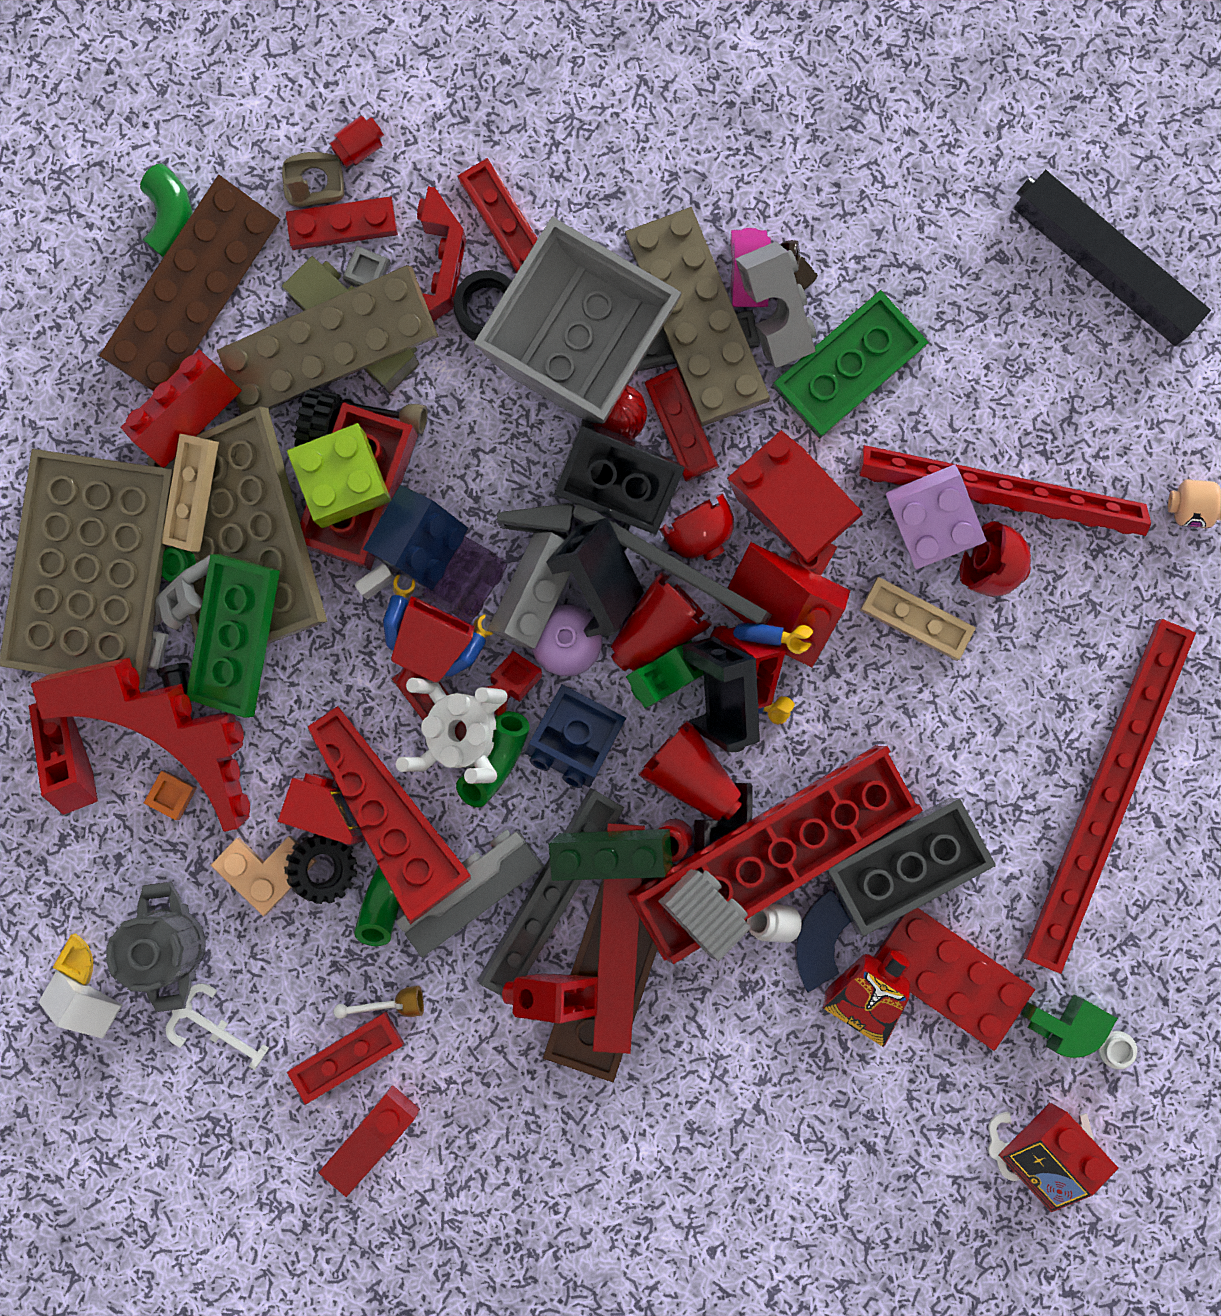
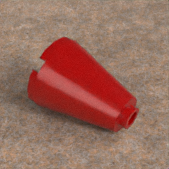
(657, 625)
(692, 774)

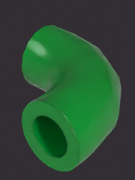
(170, 203)
(509, 742)
(377, 912)

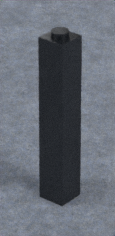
(1110, 257)

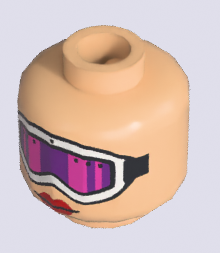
(1196, 503)

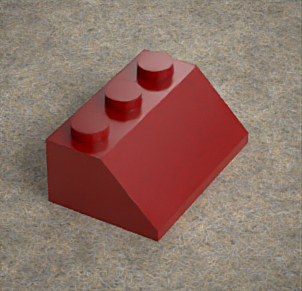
(179, 407)

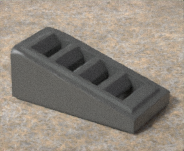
(539, 519)

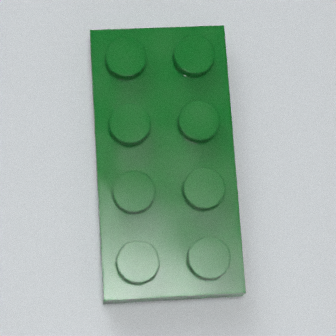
(850, 364)
(232, 635)

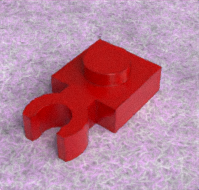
(515, 677)

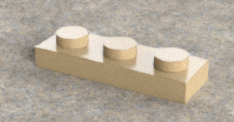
(189, 492)
(917, 619)

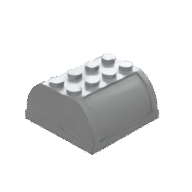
(576, 322)

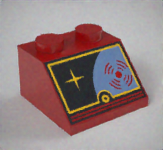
(319, 809)
(1058, 1159)

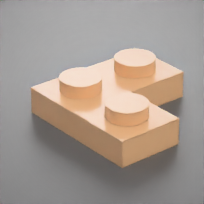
(257, 880)

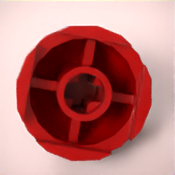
(701, 530)
(997, 564)

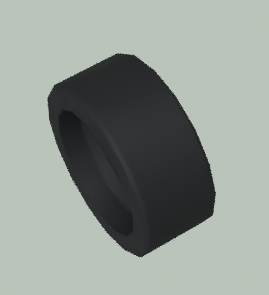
(466, 288)

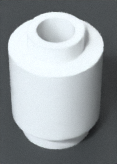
(776, 924)

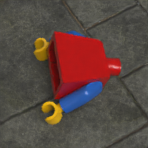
(428, 639)
(765, 645)

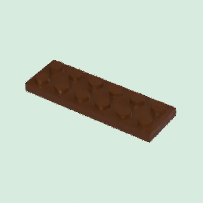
(190, 285)
(572, 1041)

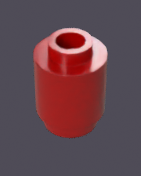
(357, 141)
(682, 833)

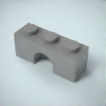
(788, 331)

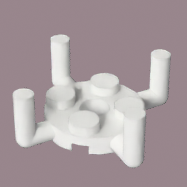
(440, 731)

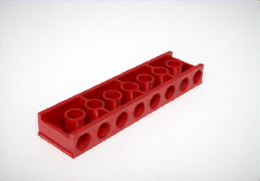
(786, 844)

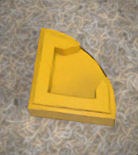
(75, 960)

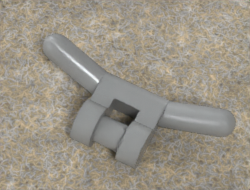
(180, 597)

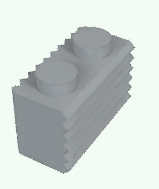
(705, 913)

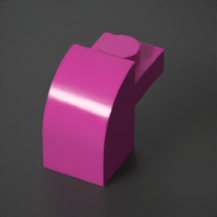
(741, 243)

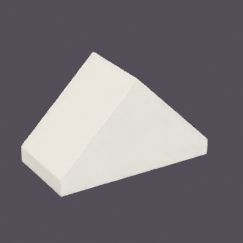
(78, 1006)

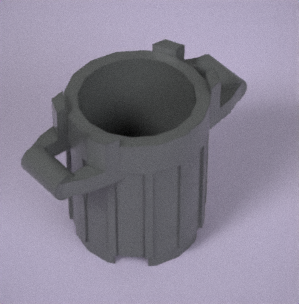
(158, 948)

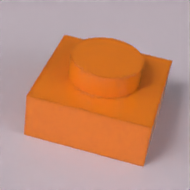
(170, 795)

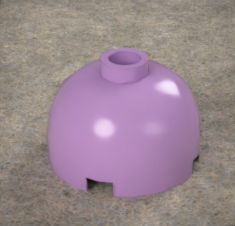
(563, 644)

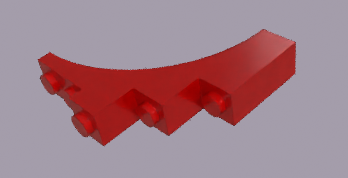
(164, 716)

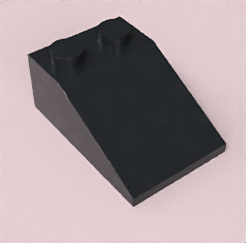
(618, 477)

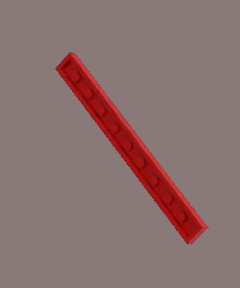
(1109, 796)

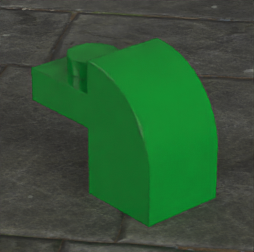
(663, 677)
(1077, 1033)

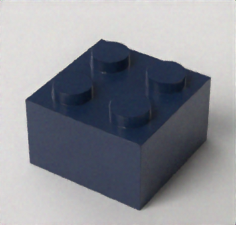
(416, 537)

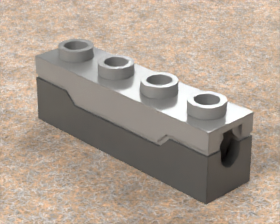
(491, 879)

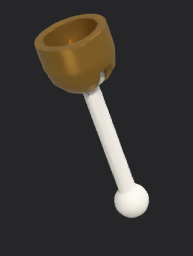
(408, 1003)

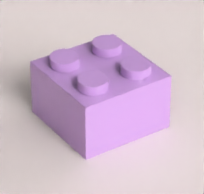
(935, 516)

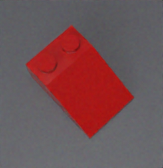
(793, 496)
(791, 596)

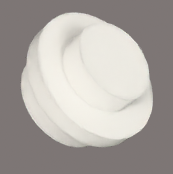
(1118, 1050)

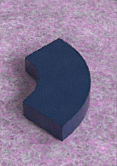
(817, 941)

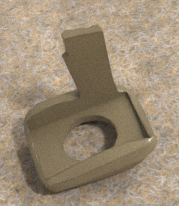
(297, 190)

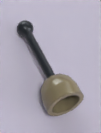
(410, 414)

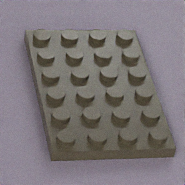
(257, 520)
(86, 564)

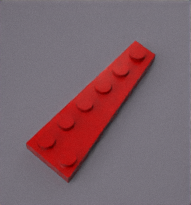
(400, 837)

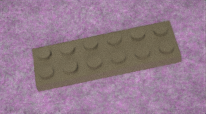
(703, 325)
(329, 341)

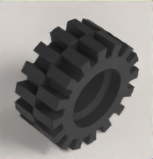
(316, 415)
(333, 887)

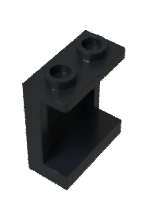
(601, 573)
(729, 694)

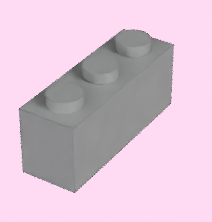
(530, 594)

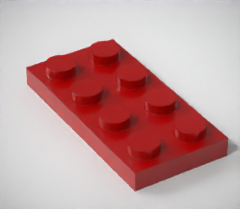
(957, 977)

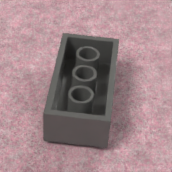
(910, 866)

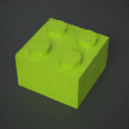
(339, 476)

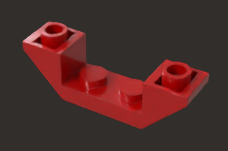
(440, 221)

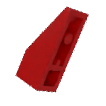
(62, 762)
(369, 1141)

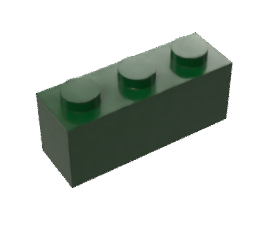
(610, 855)

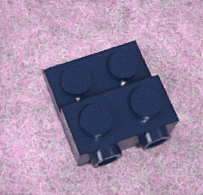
(574, 737)

